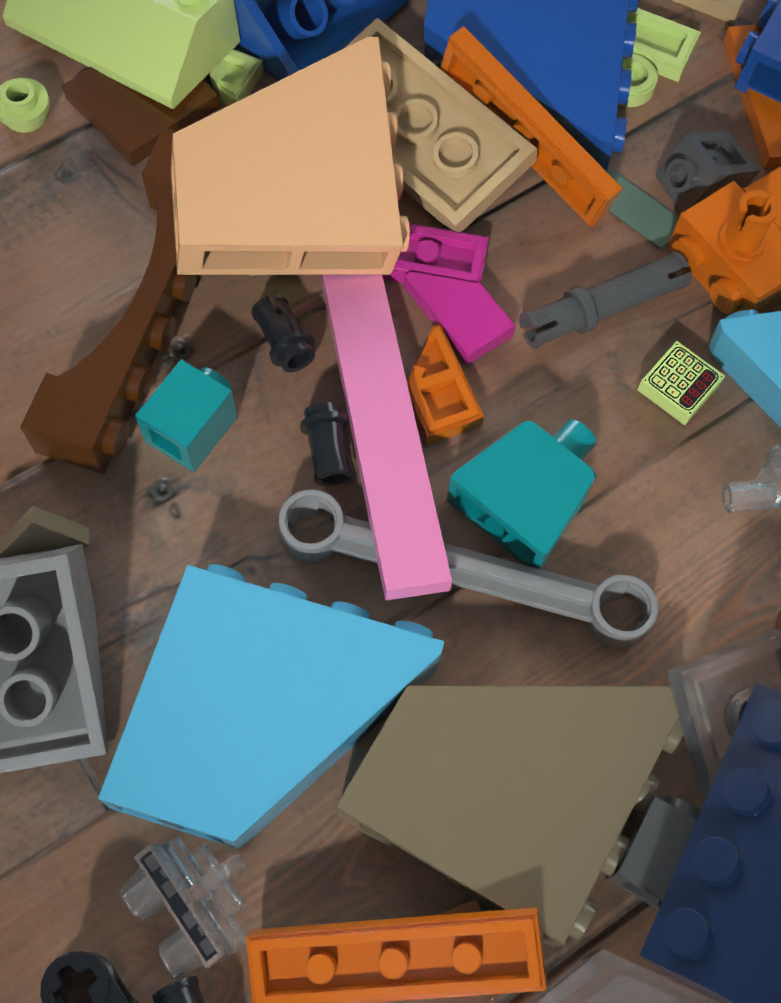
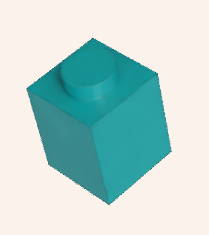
(188, 414)

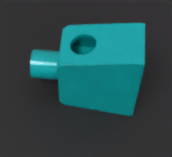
(527, 488)

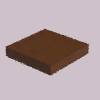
(130, 118)

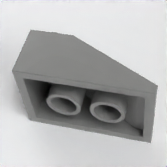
(49, 661)

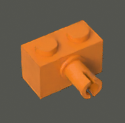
(733, 248)

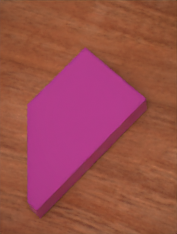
(465, 312)

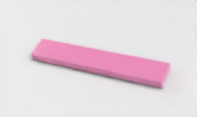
(386, 438)

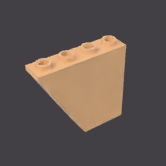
(294, 176)

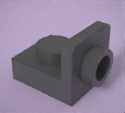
(703, 165)

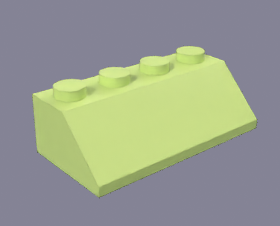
(143, 44)

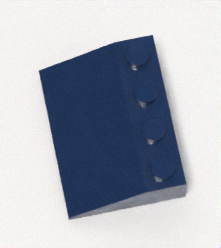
(725, 897)

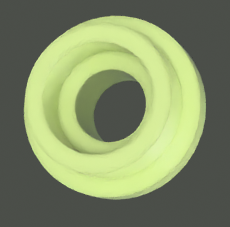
(23, 104)

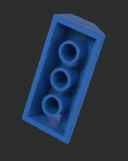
(302, 32)

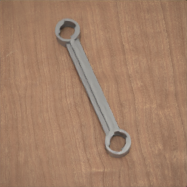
(480, 572)

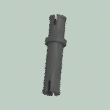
(583, 308)

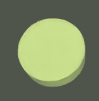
(643, 80)

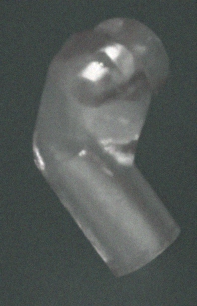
(757, 493)

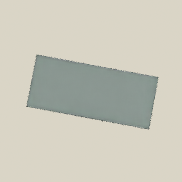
(643, 212)

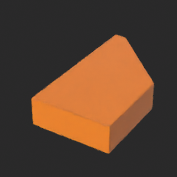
(441, 392)

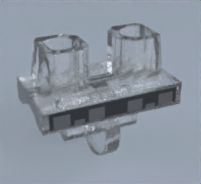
(197, 896)

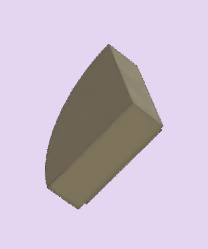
(42, 531)

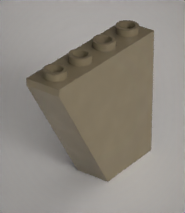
(515, 789)

